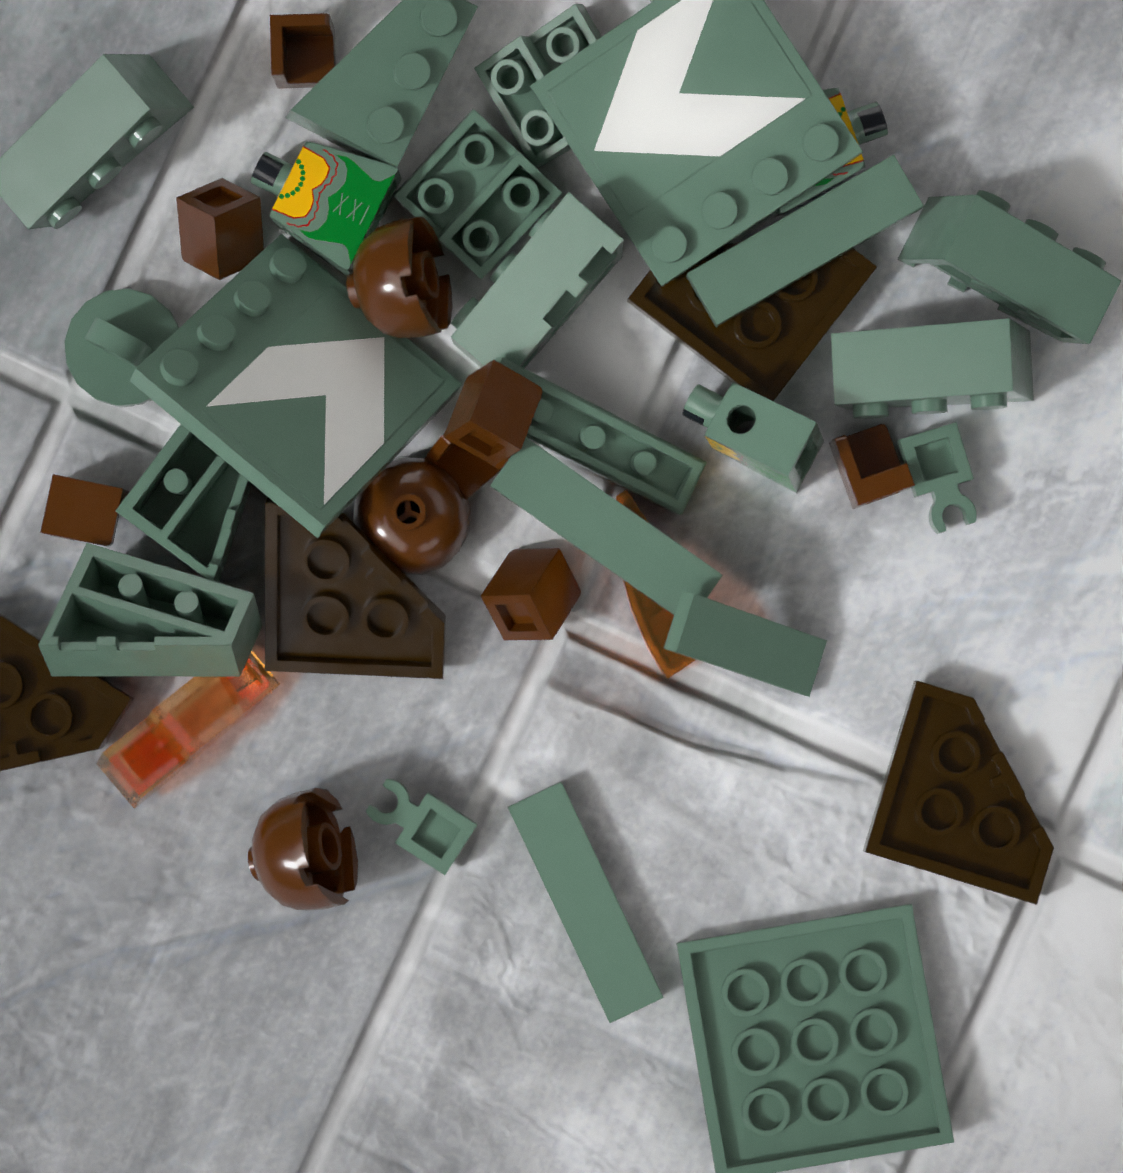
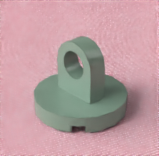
(113, 338)

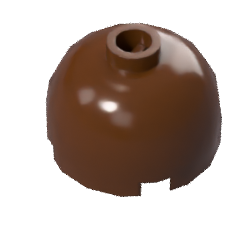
(399, 280)
(438, 528)
(303, 853)

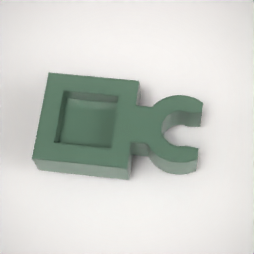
(937, 467)
(430, 830)

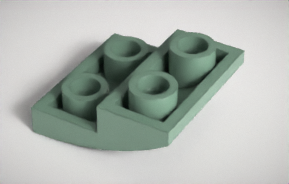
(522, 63)
(477, 193)

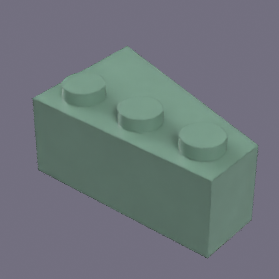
(386, 80)
(88, 138)
(1013, 264)
(538, 286)
(932, 367)
(189, 503)
(147, 621)

